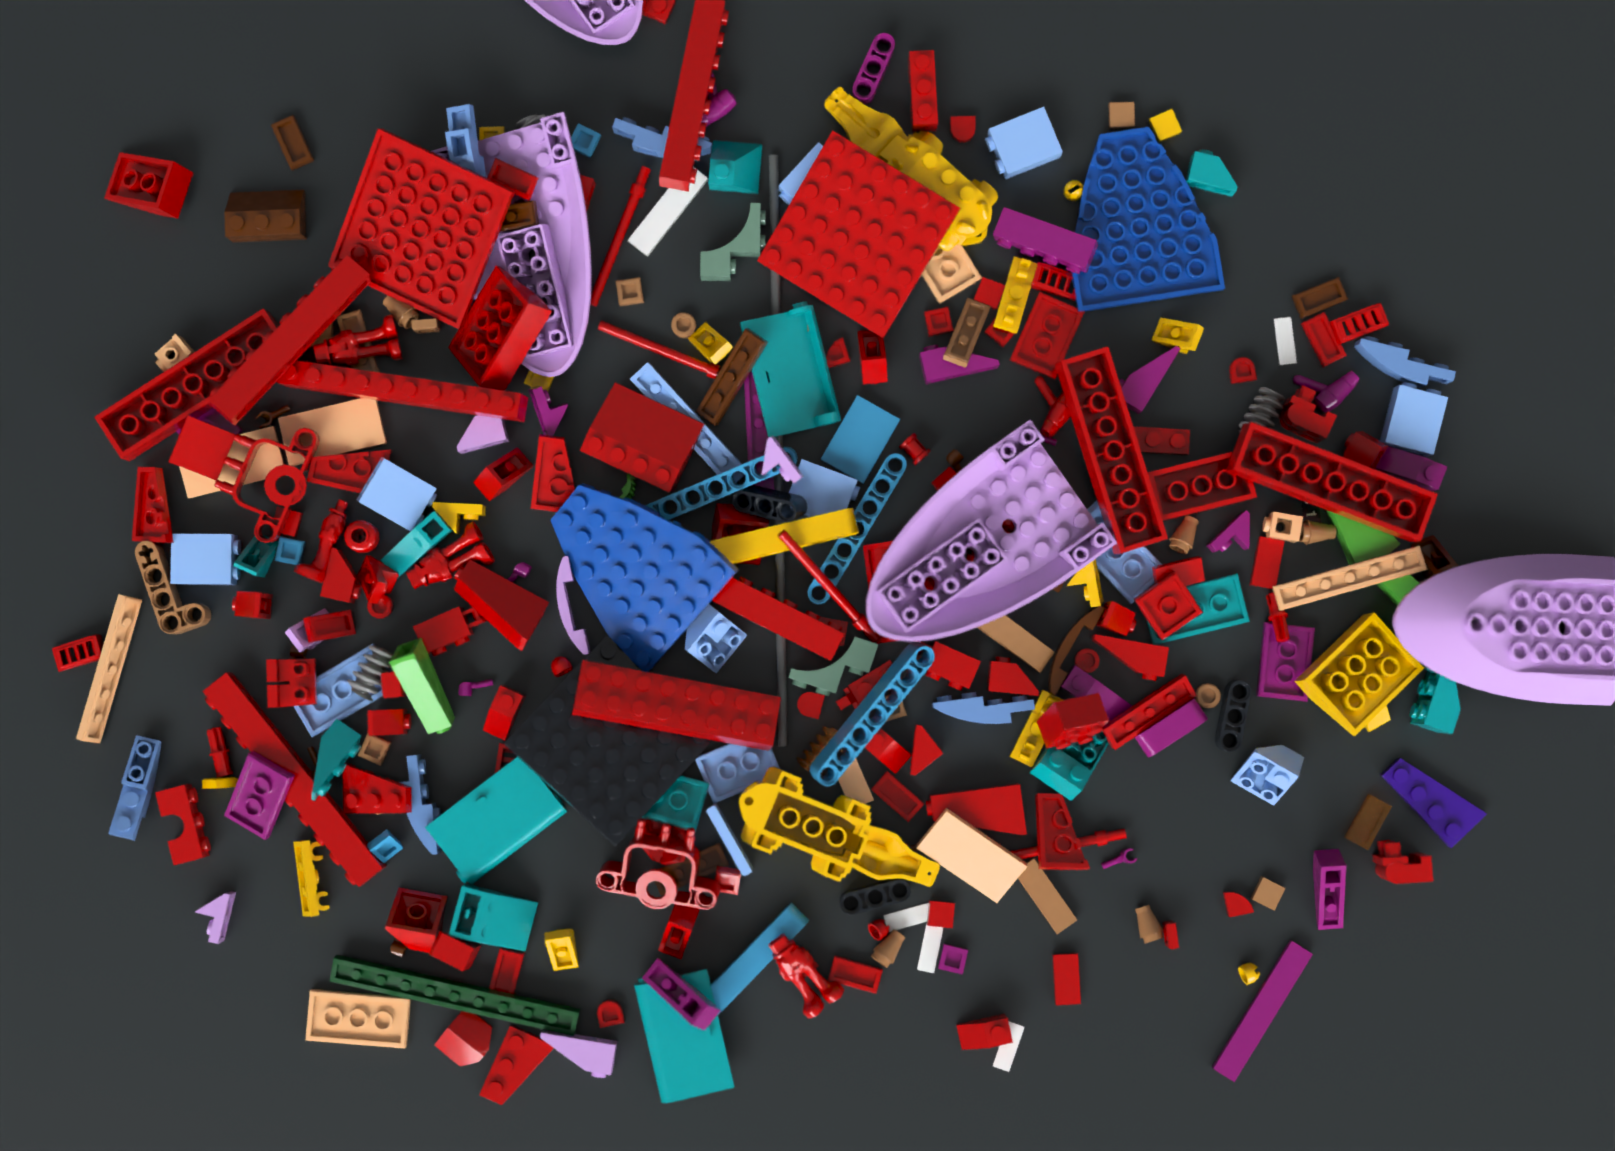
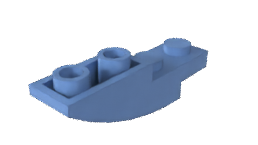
(462, 139)
(648, 139)
(1394, 362)
(972, 708)
(137, 788)
(421, 813)

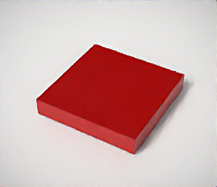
(201, 447)
(1168, 605)

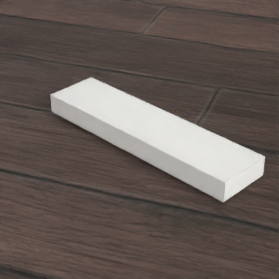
(664, 216)

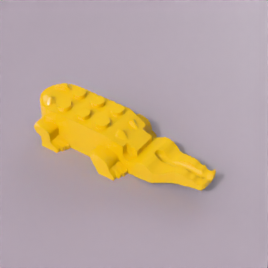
(921, 160)
(835, 835)

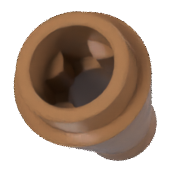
(401, 312)
(1315, 532)
(1183, 537)
(1148, 925)
(887, 950)

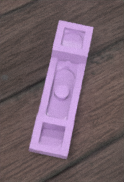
(578, 637)

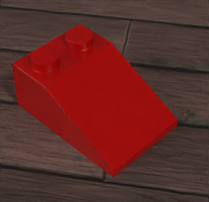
(149, 184)

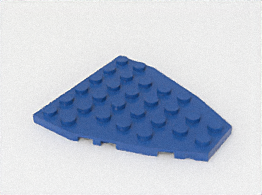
(1144, 225)
(638, 570)

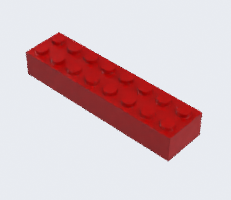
(182, 390)
(1111, 450)
(1331, 482)
(676, 705)

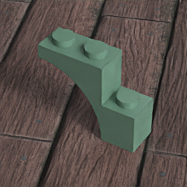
(717, 263)
(857, 657)

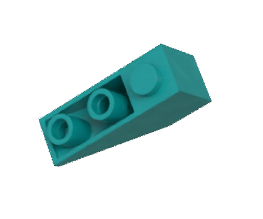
(417, 543)
(334, 750)

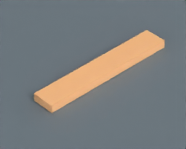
(1349, 578)
(109, 669)

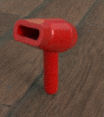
(1059, 409)

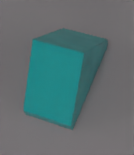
(257, 557)

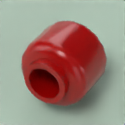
(353, 536)

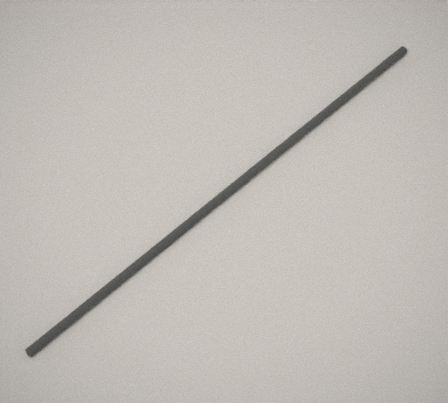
(778, 479)

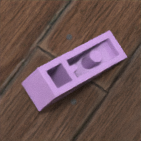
(587, 1052)

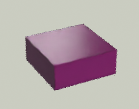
(952, 958)

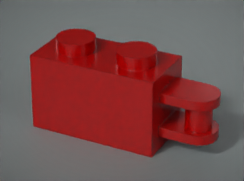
(447, 629)
(951, 666)

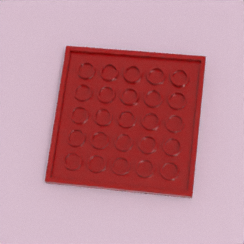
(422, 227)
(858, 234)

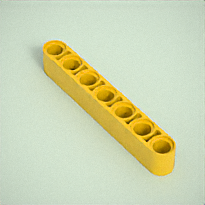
(803, 531)

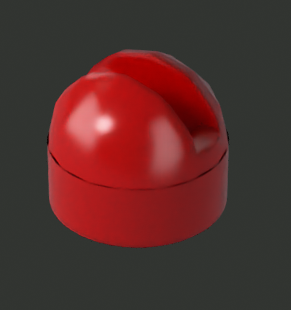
(561, 666)
(878, 929)

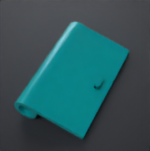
(798, 374)
(495, 820)
(683, 1057)

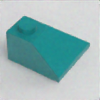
(735, 167)

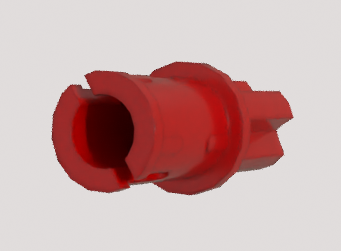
(1278, 619)
(219, 752)

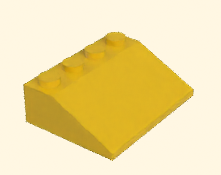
(1359, 673)

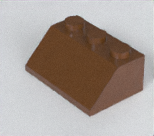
(265, 216)

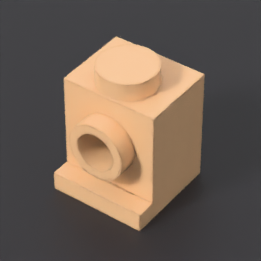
(177, 345)
(1291, 526)

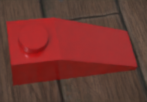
(1140, 657)

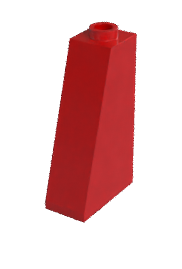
(501, 602)
(984, 808)

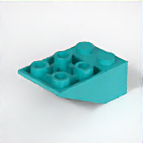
(1437, 704)
(1070, 767)
(493, 918)

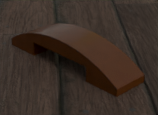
(1056, 675)

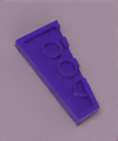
(1436, 805)

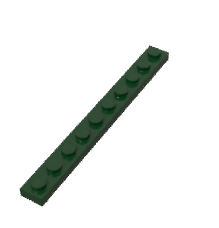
(454, 995)

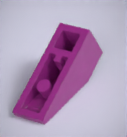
(937, 369)
(1142, 383)
(1412, 468)
(1081, 684)
(1329, 888)
(681, 995)

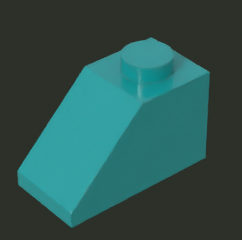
(1209, 174)

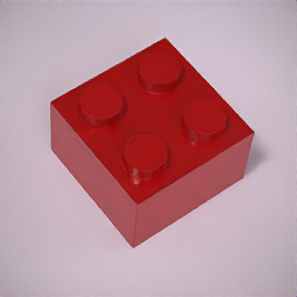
(1072, 721)

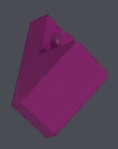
(548, 417)
(1237, 529)

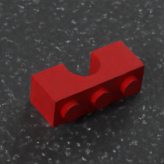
(923, 90)
(192, 842)

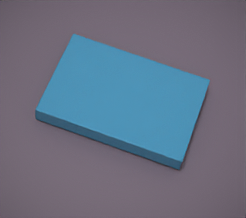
(860, 439)

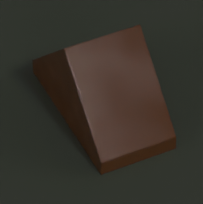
(1435, 556)

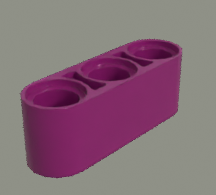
(877, 58)
(1171, 728)

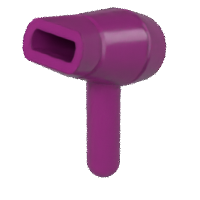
(721, 104)
(1329, 395)

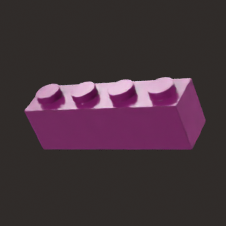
(1045, 240)

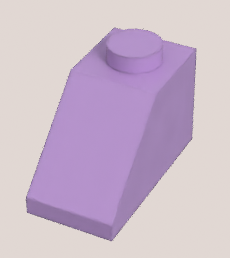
(483, 433)

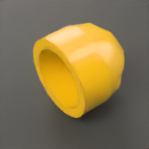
(1076, 195)
(1248, 973)

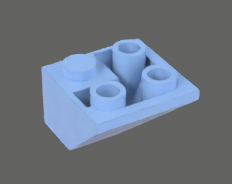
(713, 638)
(1269, 772)

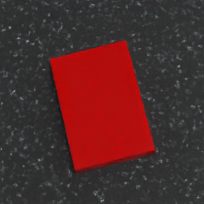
(1046, 335)

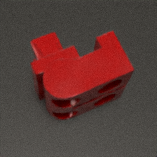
(1302, 420)
(302, 680)
(1397, 868)

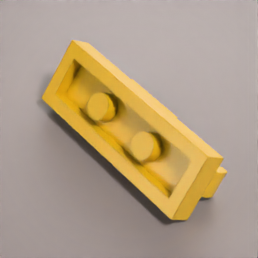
(1015, 294)
(1030, 739)
(308, 878)

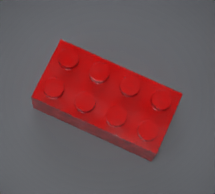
(1198, 487)

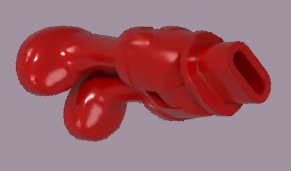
(346, 350)
(330, 531)
(438, 567)
(795, 961)

